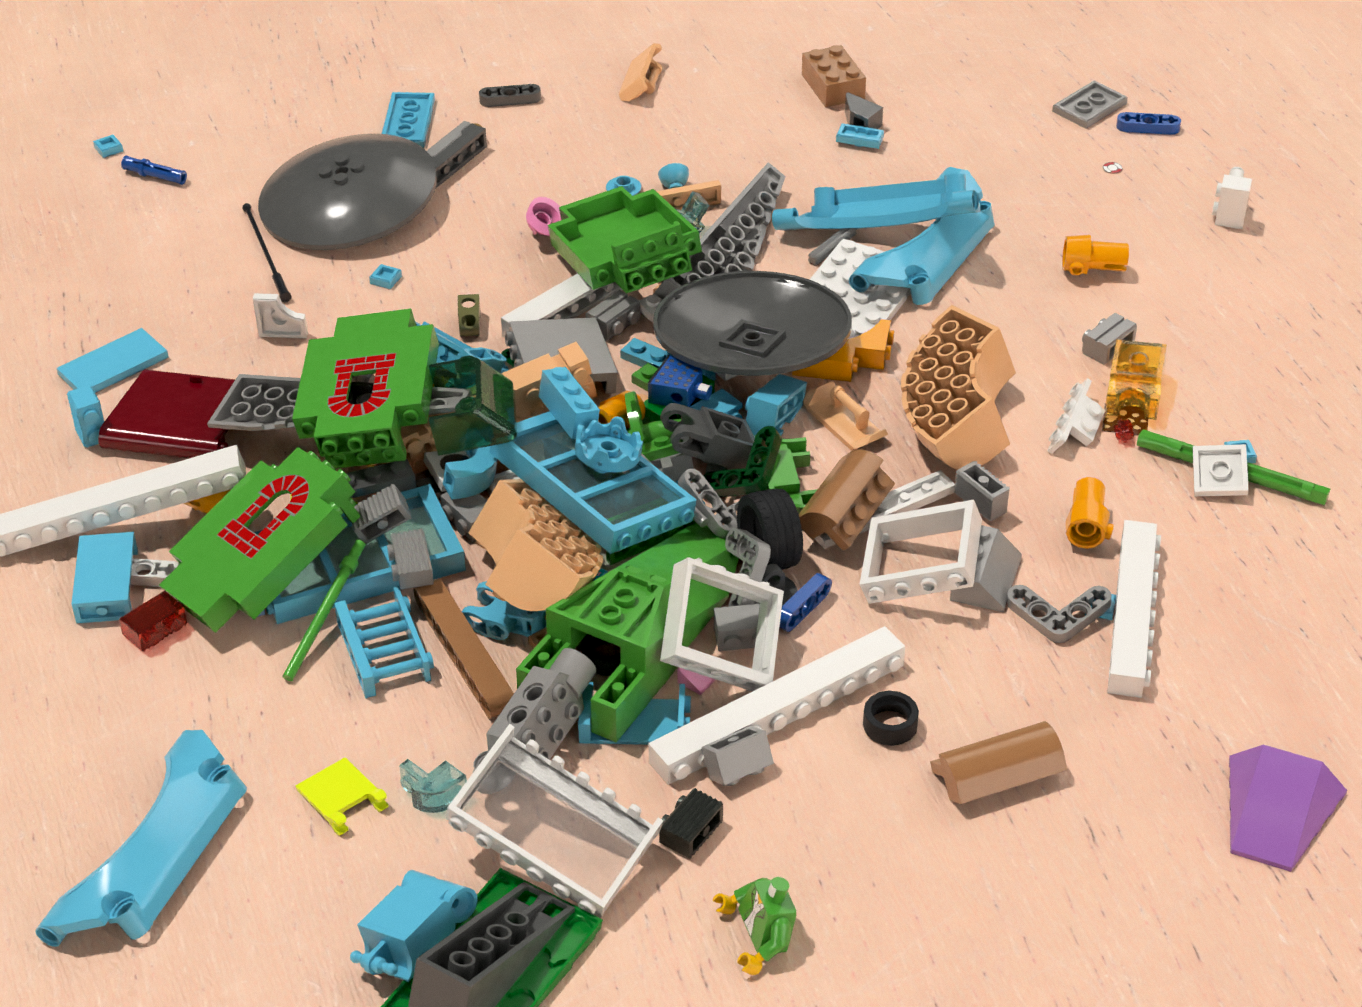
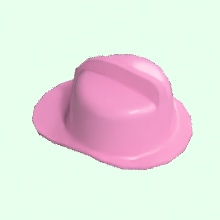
(541, 213)

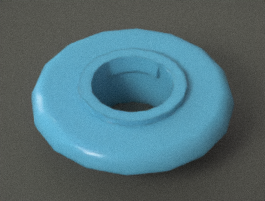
(631, 184)

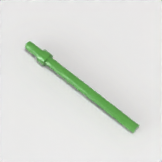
(347, 566)

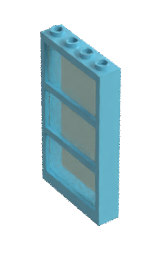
(607, 506)
(374, 571)

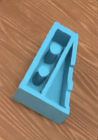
(775, 403)

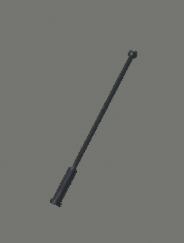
(284, 294)

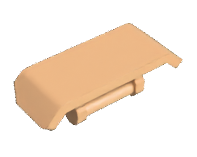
(635, 80)
(842, 415)

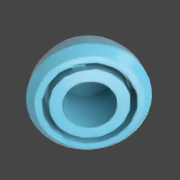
(673, 175)

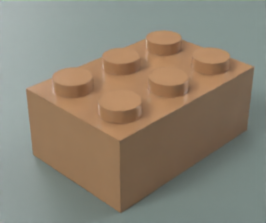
(832, 75)

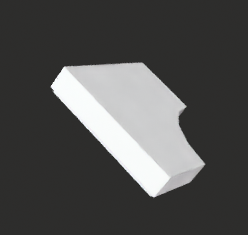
(276, 319)

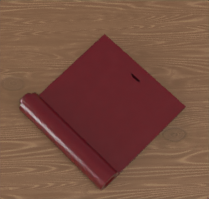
(167, 415)

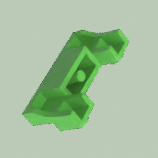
(784, 474)

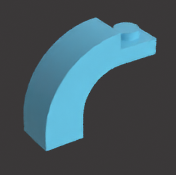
(470, 476)

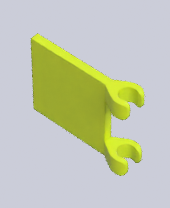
(338, 790)

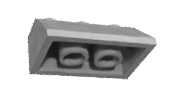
(994, 572)

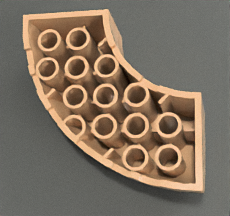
(954, 388)
(534, 548)

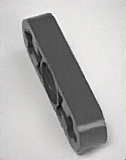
(510, 95)

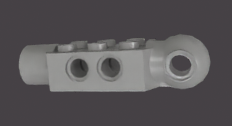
(545, 704)

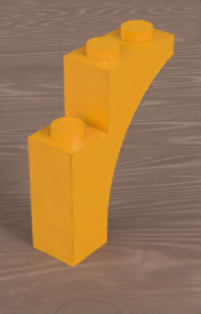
(865, 351)

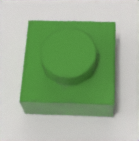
(643, 375)

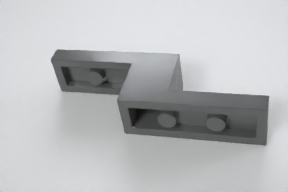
(379, 477)

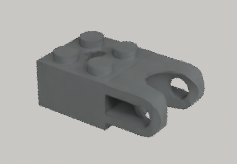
(709, 435)

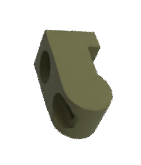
(469, 317)

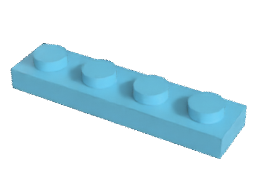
(643, 353)

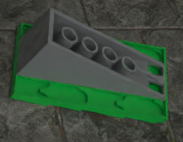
(504, 953)

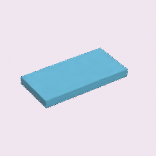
(409, 116)
(113, 361)

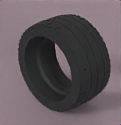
(775, 521)

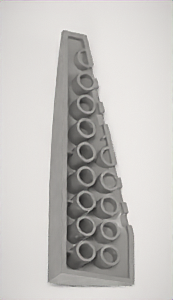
(736, 235)
(269, 402)

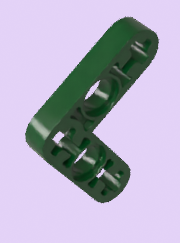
(755, 475)

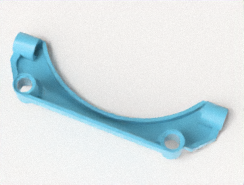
(882, 205)
(931, 256)
(159, 853)

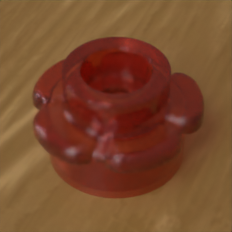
(1124, 430)

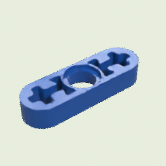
(1140, 122)
(804, 601)

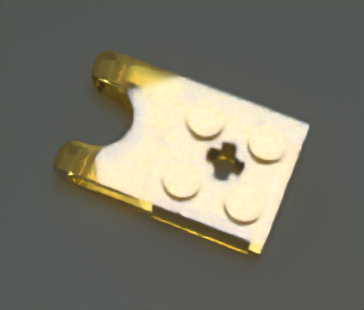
(1136, 377)

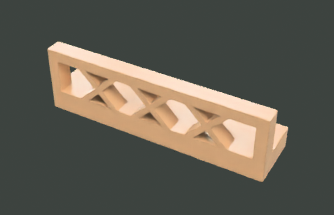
(678, 196)

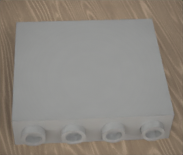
(539, 337)

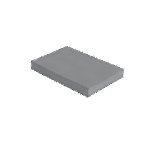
(1090, 104)

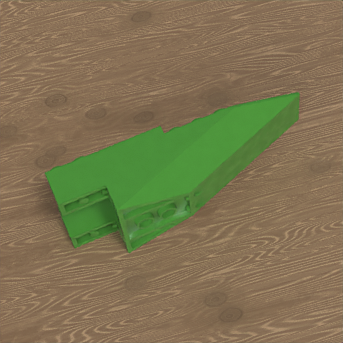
(631, 612)

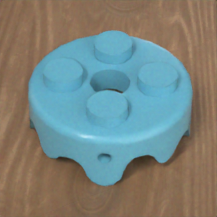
(608, 446)

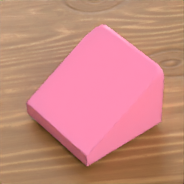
(694, 681)

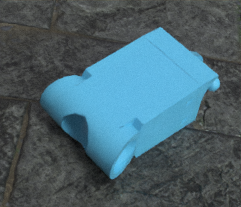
(411, 923)

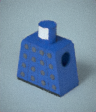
(677, 384)

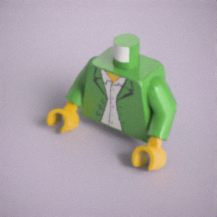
(767, 916)

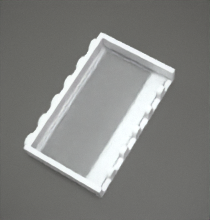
(552, 823)

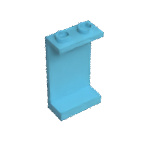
(103, 577)
(655, 721)

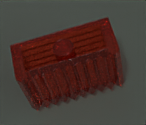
(153, 621)

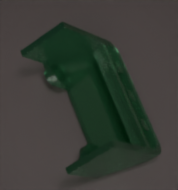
(477, 420)

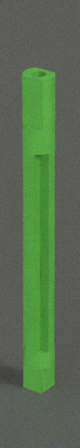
(1256, 474)

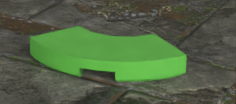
(634, 414)

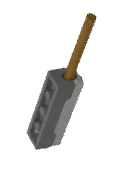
(457, 149)

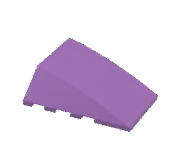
(1278, 804)

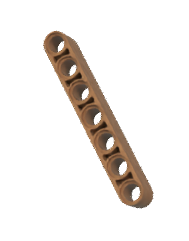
(464, 647)

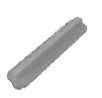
(829, 245)

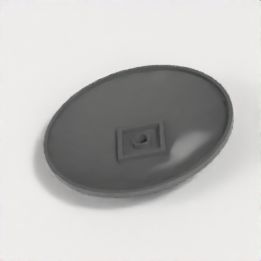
(347, 191)
(752, 323)

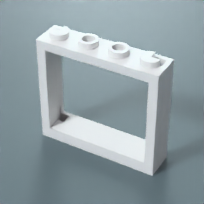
(917, 524)
(708, 665)

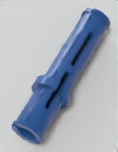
(145, 167)

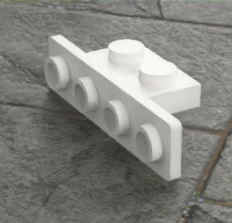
(1079, 418)

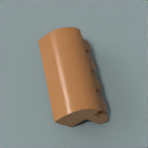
(847, 498)
(1001, 762)

